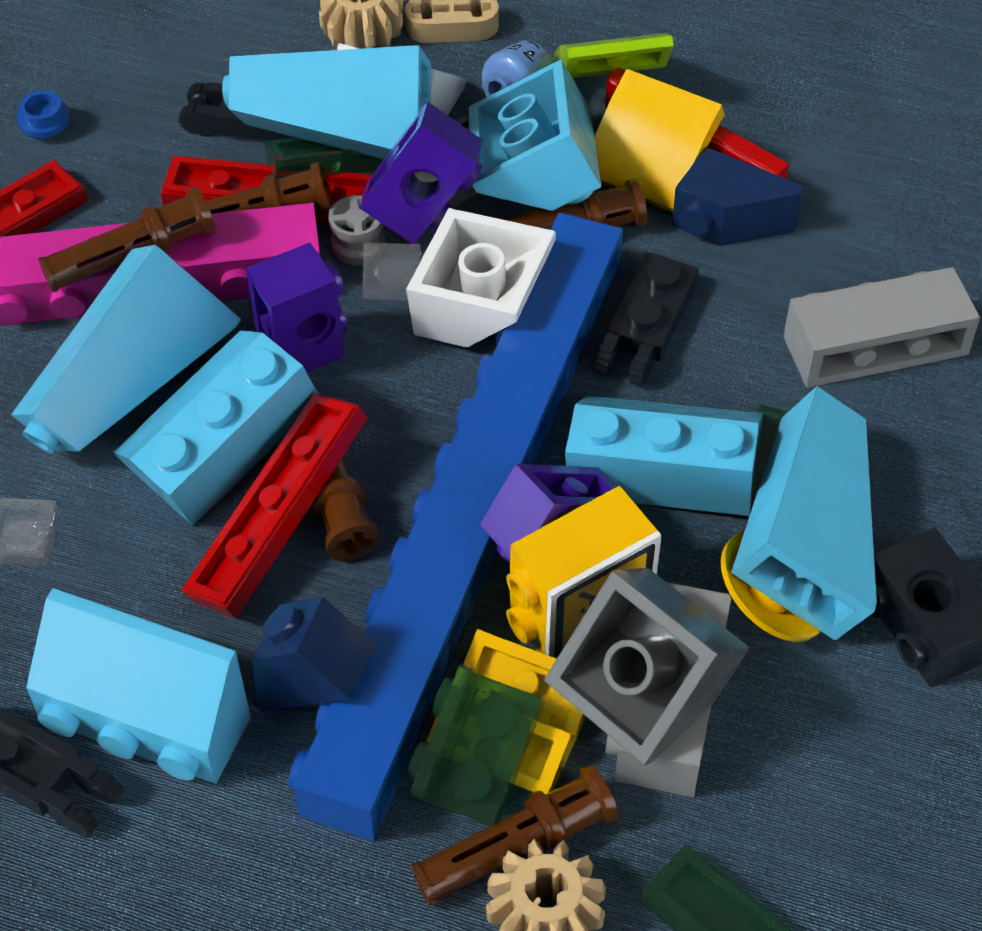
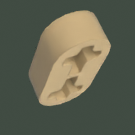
(451, 20)

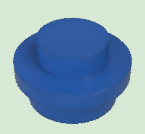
(43, 115)

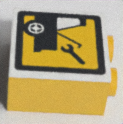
(568, 561)

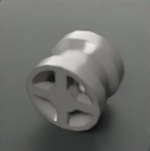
(352, 229)

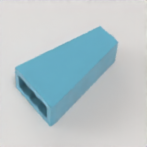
(332, 96)
(123, 349)
(813, 518)

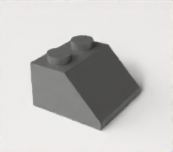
(644, 662)

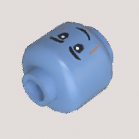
(513, 64)

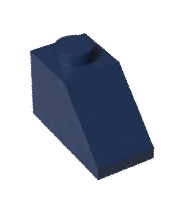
(734, 201)
(308, 656)

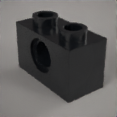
(932, 576)

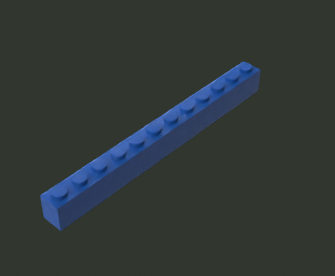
(448, 555)

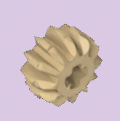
(361, 22)
(546, 875)

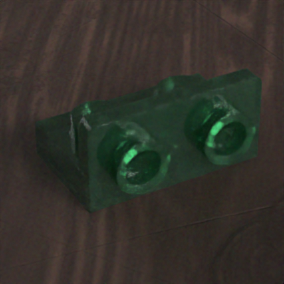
(474, 746)

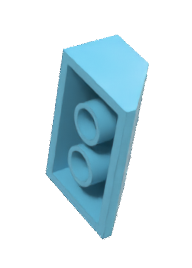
(537, 141)
(218, 424)
(669, 452)
(137, 687)

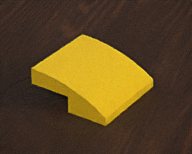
(653, 136)
(558, 720)

